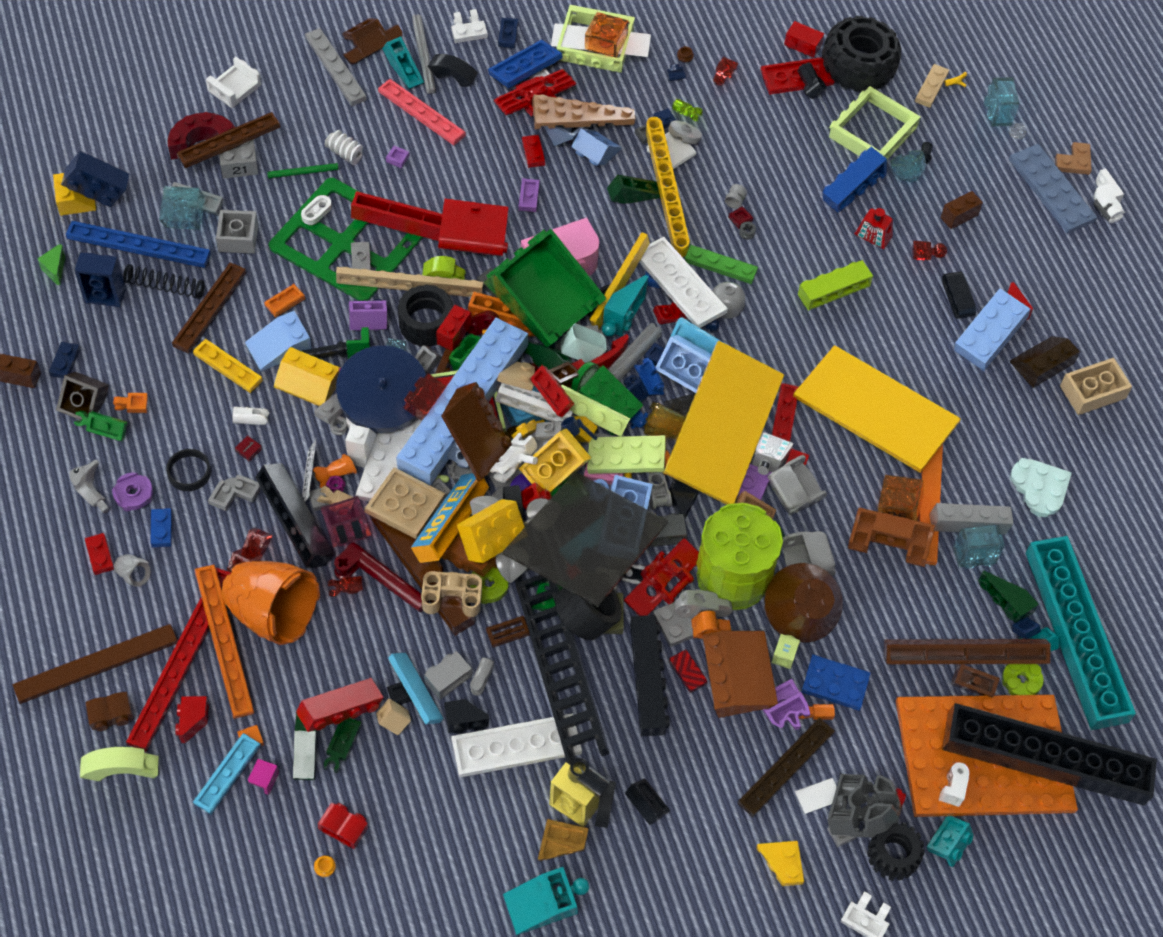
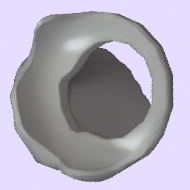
(125, 565)

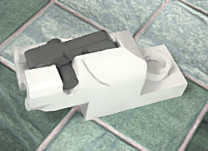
(1108, 197)

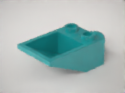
(623, 307)
(539, 904)

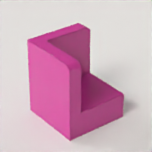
(264, 775)

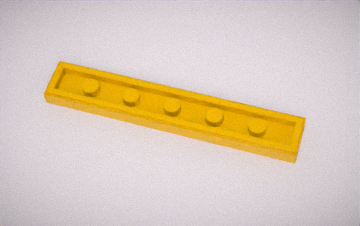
(622, 276)

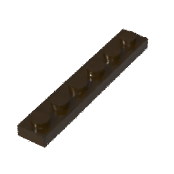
(785, 767)

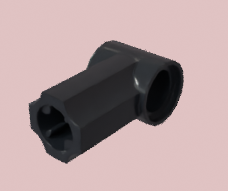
(813, 84)
(589, 779)

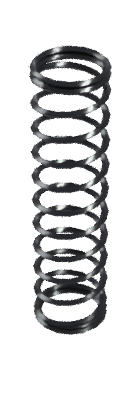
(198, 293)

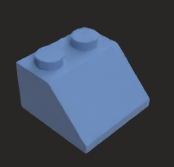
(595, 147)

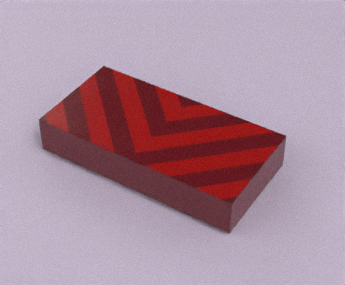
(688, 671)

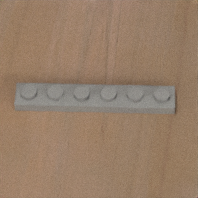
(335, 67)

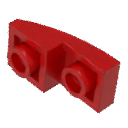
(668, 313)

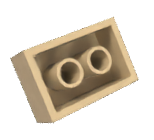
(1095, 386)

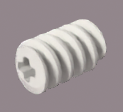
(344, 147)

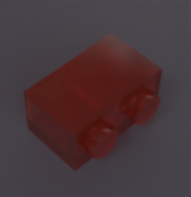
(424, 396)

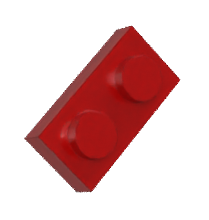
(533, 151)
(99, 554)

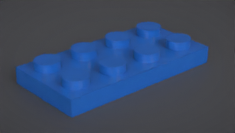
(525, 63)

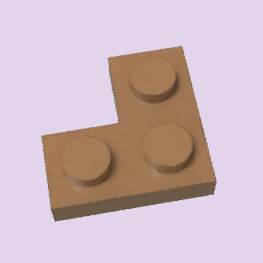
(1078, 162)

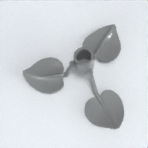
(507, 567)

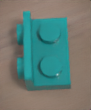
(951, 840)

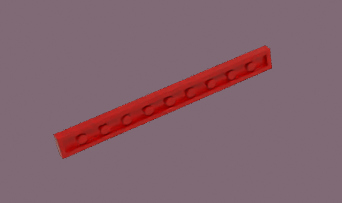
(172, 675)

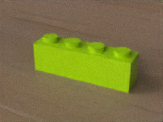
(835, 285)

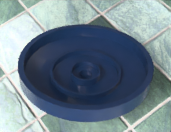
(375, 385)

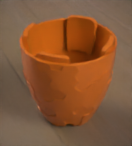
(272, 598)

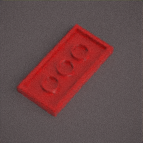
(785, 77)

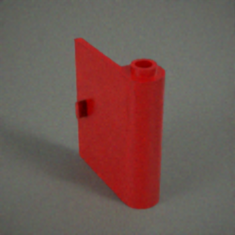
(473, 227)

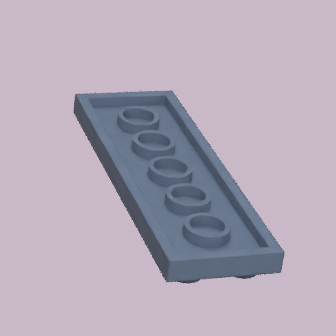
(1052, 188)

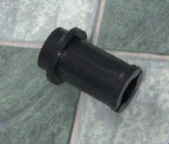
(927, 148)

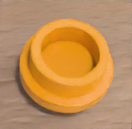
(324, 866)

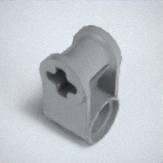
(660, 493)

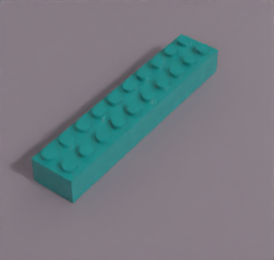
(1080, 633)

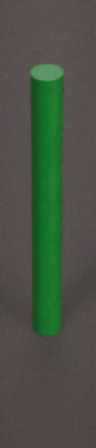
(302, 170)

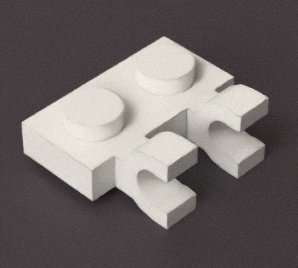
(468, 31)
(864, 921)

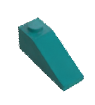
(402, 62)

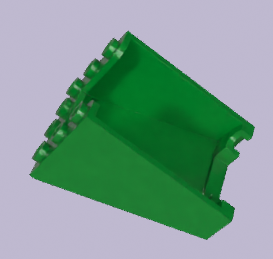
(545, 287)

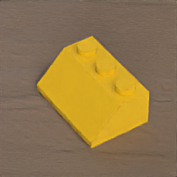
(306, 377)

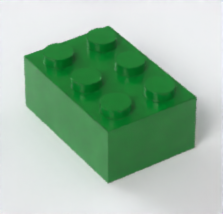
(610, 392)

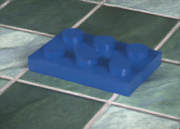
(836, 682)

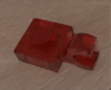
(348, 584)

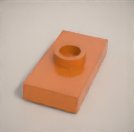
(284, 300)

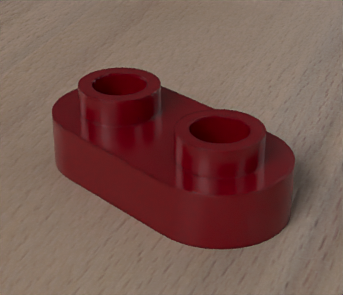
(480, 323)

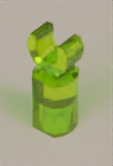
(687, 109)

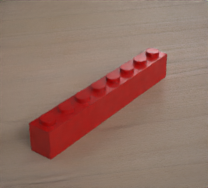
(396, 215)

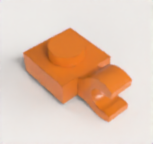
(134, 403)

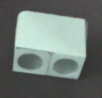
(583, 343)

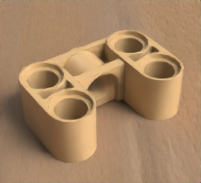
(452, 585)

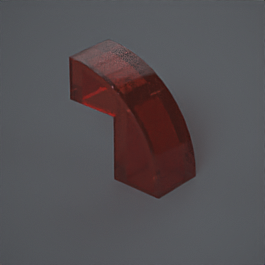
(253, 548)

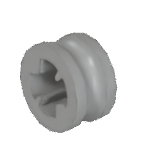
(338, 431)

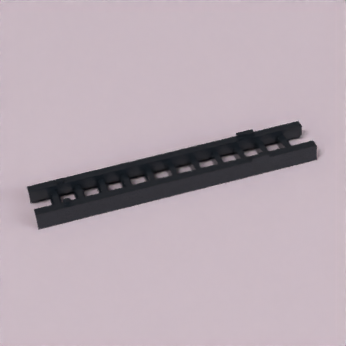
(547, 670)

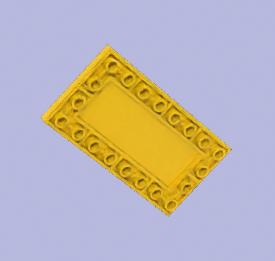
(877, 408)
(724, 423)

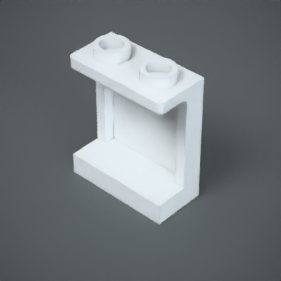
(234, 83)

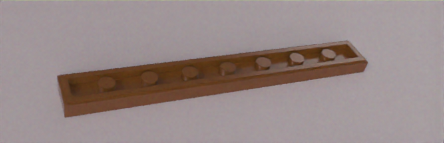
(94, 664)

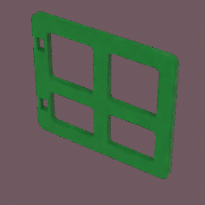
(340, 243)

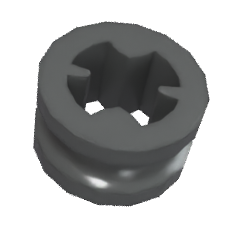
(747, 235)

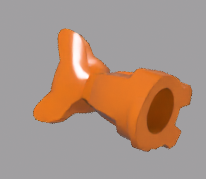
(336, 468)

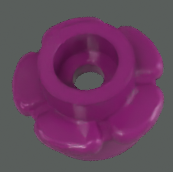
(335, 480)

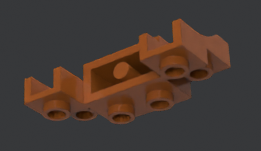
(894, 532)
(457, 555)

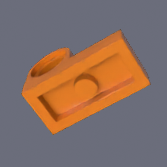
(707, 622)

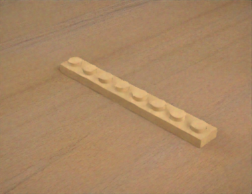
(404, 281)

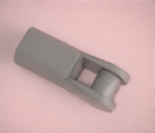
(481, 676)

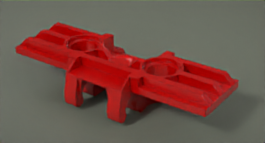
(536, 86)
(659, 573)

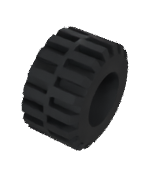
(896, 867)

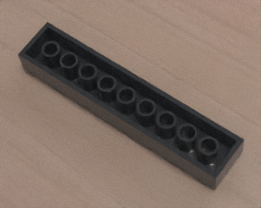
(1050, 754)

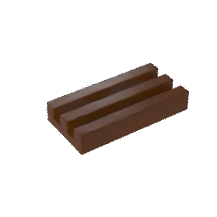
(494, 643)

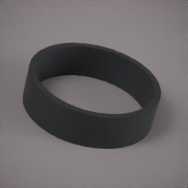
(188, 453)
(605, 805)

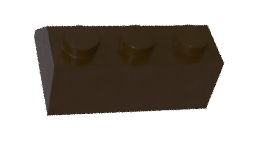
(1045, 360)

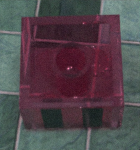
(345, 521)

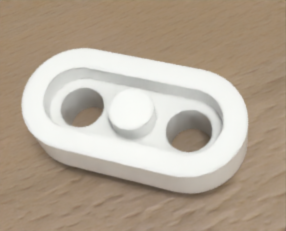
(315, 210)

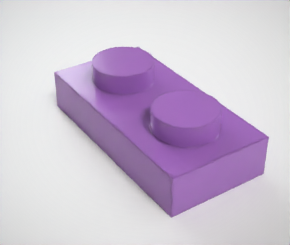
(529, 195)

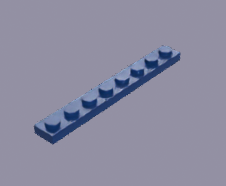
(138, 244)

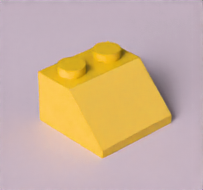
(70, 201)

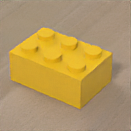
(490, 530)

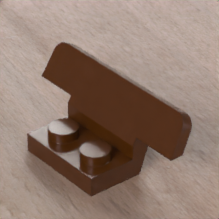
(368, 38)

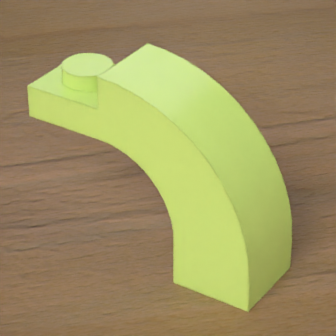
(118, 760)

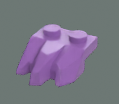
(789, 707)

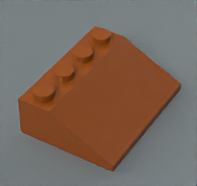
(739, 672)

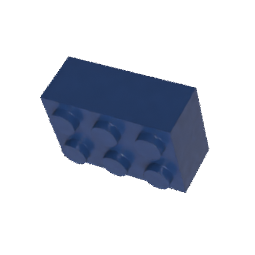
(95, 179)
(100, 279)

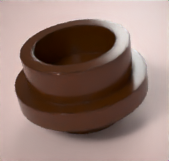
(685, 54)

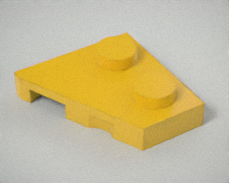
(784, 861)

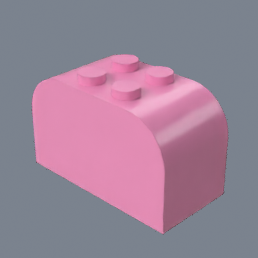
(580, 241)

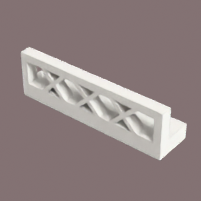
(527, 402)

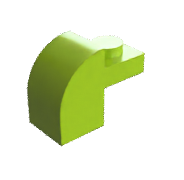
(443, 267)

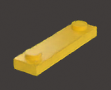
(227, 365)

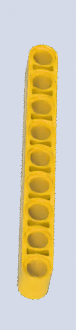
(662, 162)

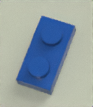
(161, 527)

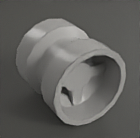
(737, 193)

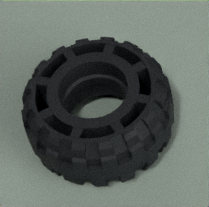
(860, 69)

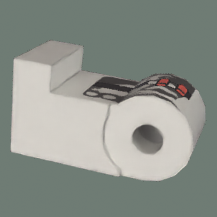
(957, 785)

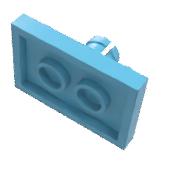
(695, 335)

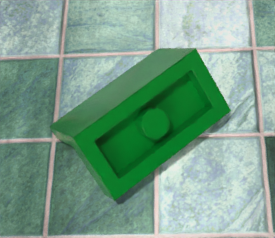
(355, 346)

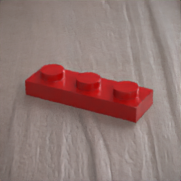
(552, 391)

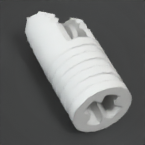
(251, 416)

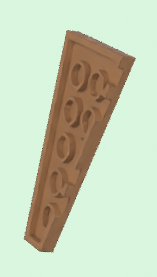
(575, 113)

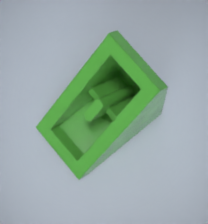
(53, 263)

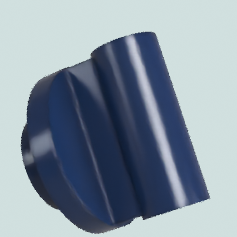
(675, 72)

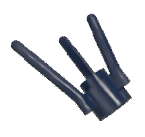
(573, 426)

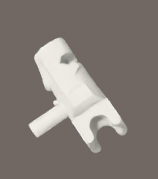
(516, 454)

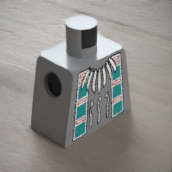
(771, 453)

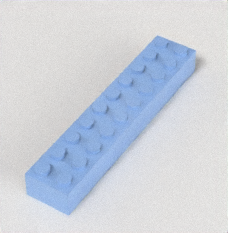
(432, 441)

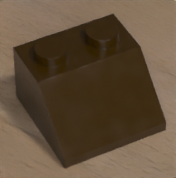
(81, 394)

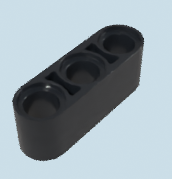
(959, 294)

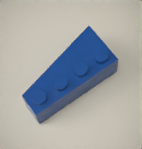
(855, 179)

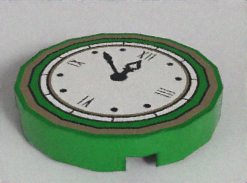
(585, 373)

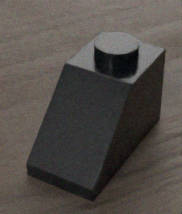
(682, 497)

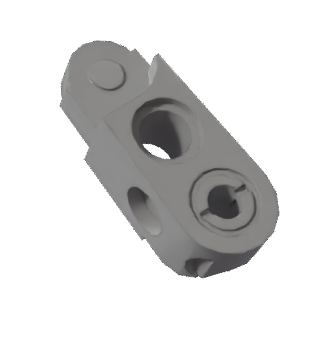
(696, 601)

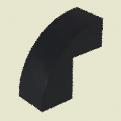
(446, 65)

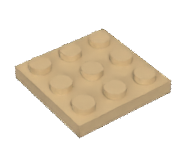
(404, 502)

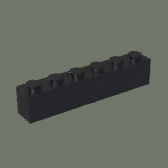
(294, 515)
(648, 676)

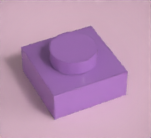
(397, 156)

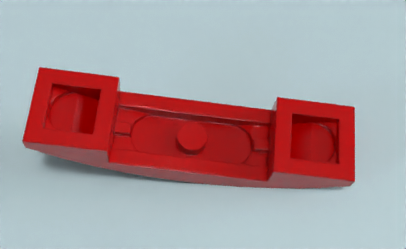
(608, 358)

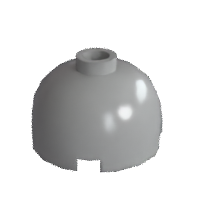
(732, 297)

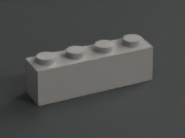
(961, 516)

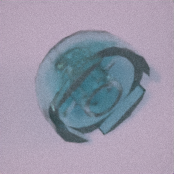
(909, 166)

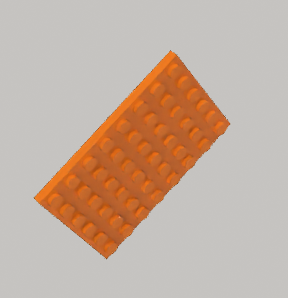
(990, 786)

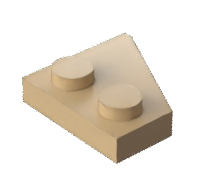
(518, 375)

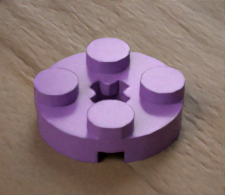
(132, 501)

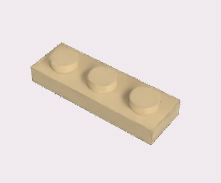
(932, 85)

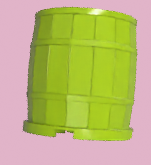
(738, 554)

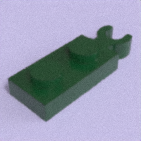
(342, 742)

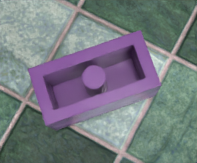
(367, 314)

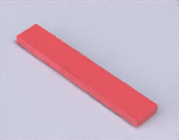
(421, 112)

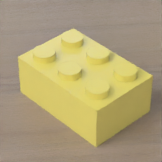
(572, 798)

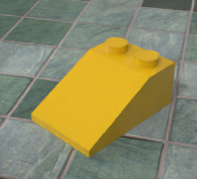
(556, 461)

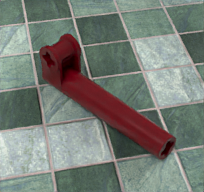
(356, 557)

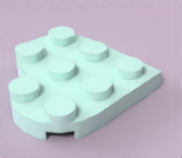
(1041, 485)

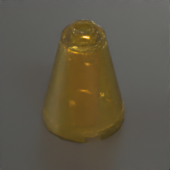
(663, 421)

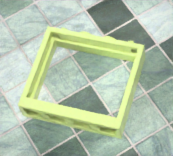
(585, 16)
(885, 103)

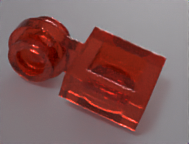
(725, 68)
(922, 250)

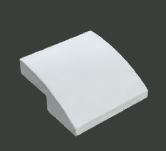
(678, 150)

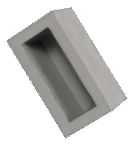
(447, 675)

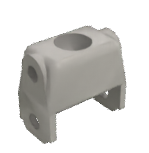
(796, 486)
(809, 548)

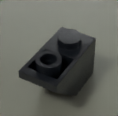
(464, 716)

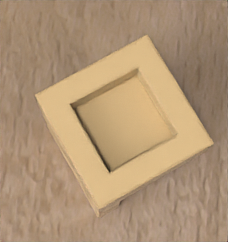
(393, 716)

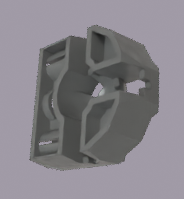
(877, 815)

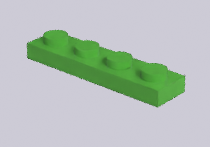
(721, 264)

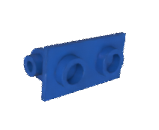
(651, 381)

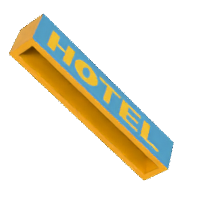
(443, 525)

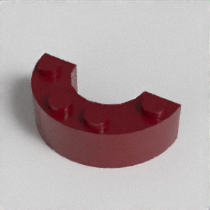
(194, 129)

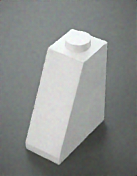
(359, 444)

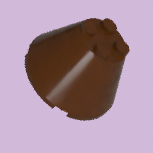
(803, 602)

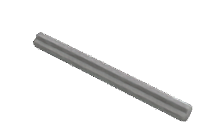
(423, 53)

